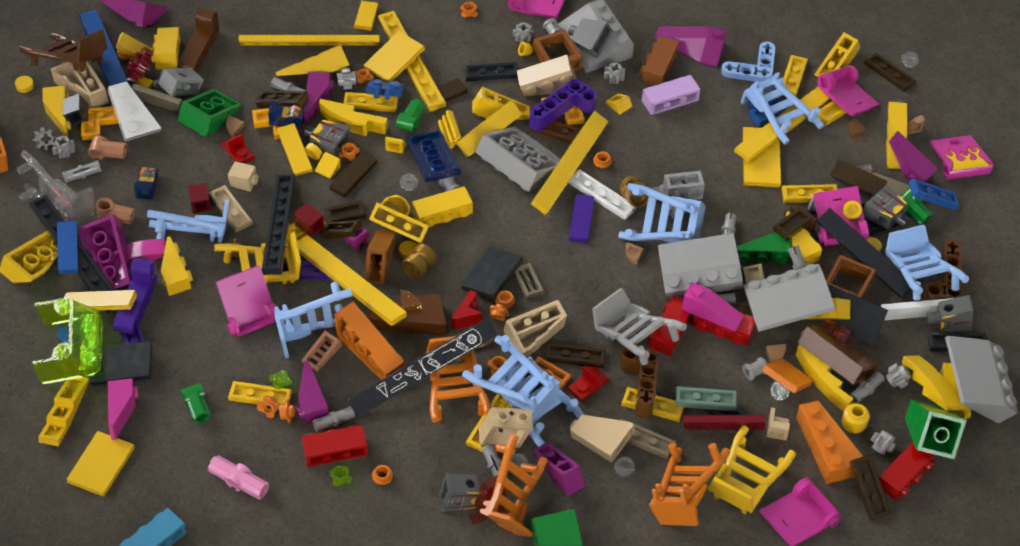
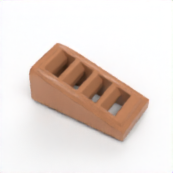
(335, 346)

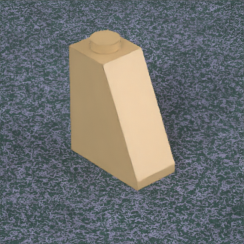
(602, 435)

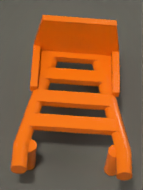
(468, 363)
(683, 509)
(517, 512)

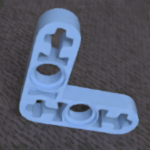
(759, 68)

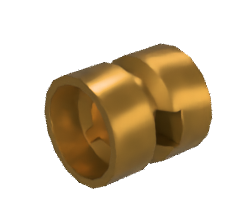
(635, 201)
(419, 260)

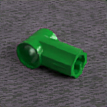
(410, 118)
(915, 207)
(195, 400)

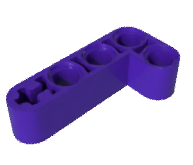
(569, 95)
(143, 279)

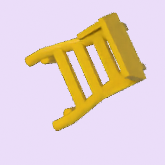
(291, 255)
(737, 492)

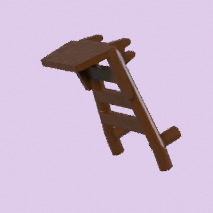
(88, 48)

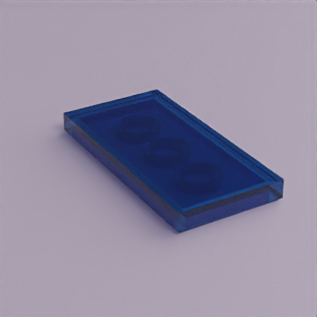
(433, 156)

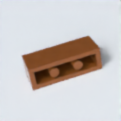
(659, 61)

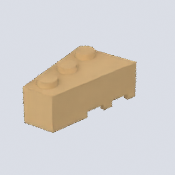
(546, 76)
(82, 83)
(535, 327)

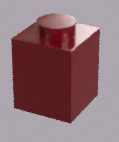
(199, 198)
(309, 220)

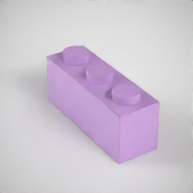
(670, 94)

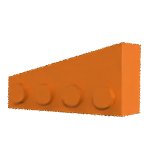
(366, 341)
(827, 442)

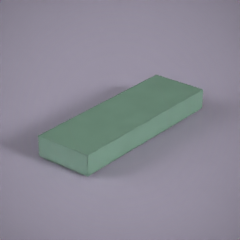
(706, 398)

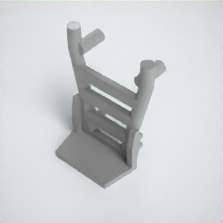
(619, 307)

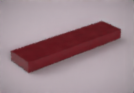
(723, 422)

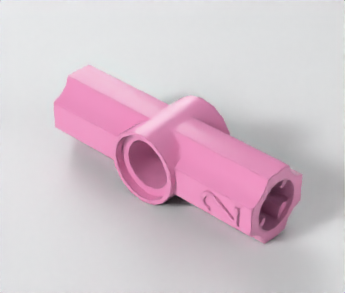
(238, 476)

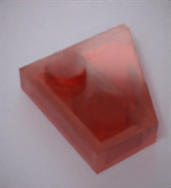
(485, 494)

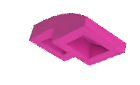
(149, 249)

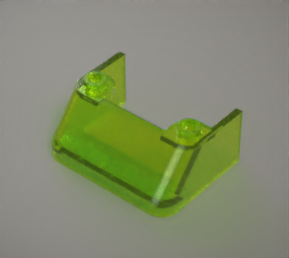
(84, 347)

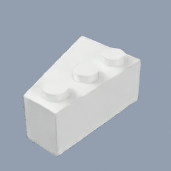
(131, 113)

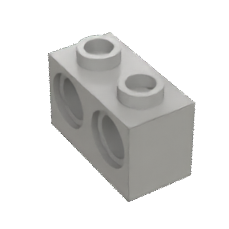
(686, 185)

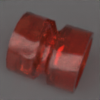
(842, 332)

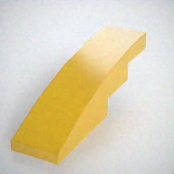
(896, 122)
(823, 379)
(934, 384)
(63, 411)

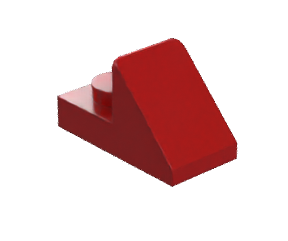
(237, 149)
(467, 312)
(588, 383)

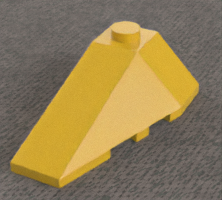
(326, 61)
(30, 259)

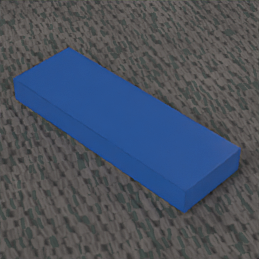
(934, 194)
(67, 247)

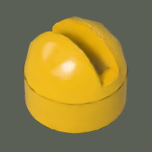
(525, 49)

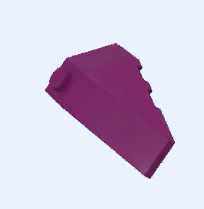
(137, 11)
(698, 42)
(108, 248)

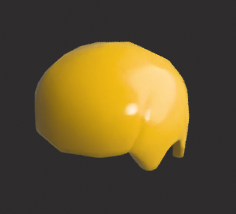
(397, 203)

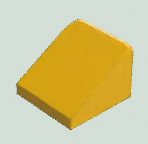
(619, 103)
(394, 145)
(328, 165)

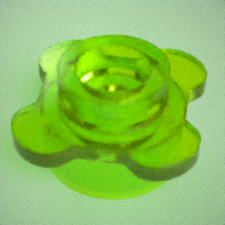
(280, 379)
(336, 472)

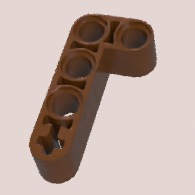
(203, 37)
(935, 290)
(646, 379)

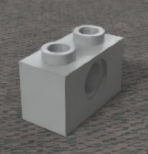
(180, 81)

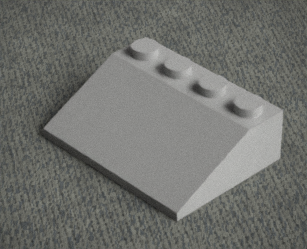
(618, 46)
(518, 157)
(705, 261)
(788, 297)
(982, 377)

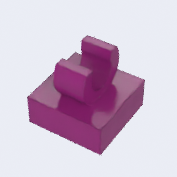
(361, 237)

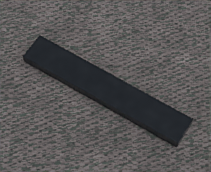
(864, 251)

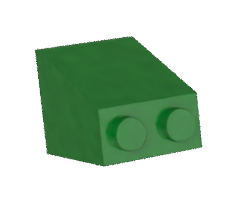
(934, 429)
(555, 529)

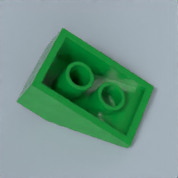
(207, 111)

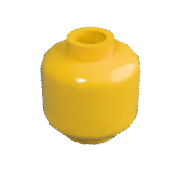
(855, 418)

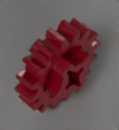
(139, 65)

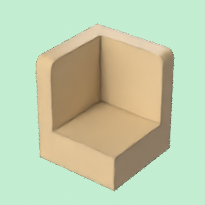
(777, 427)

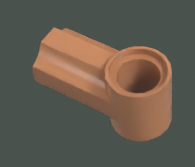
(101, 148)
(106, 207)

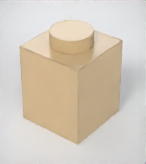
(243, 176)

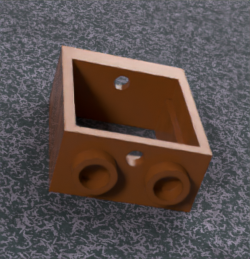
(553, 39)
(848, 267)

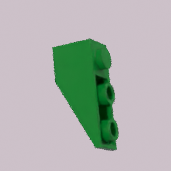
(766, 249)

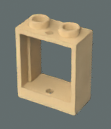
(500, 420)

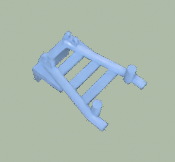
(760, 95)
(694, 207)
(200, 224)
(915, 241)
(298, 330)
(521, 399)
(572, 404)

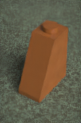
(379, 256)

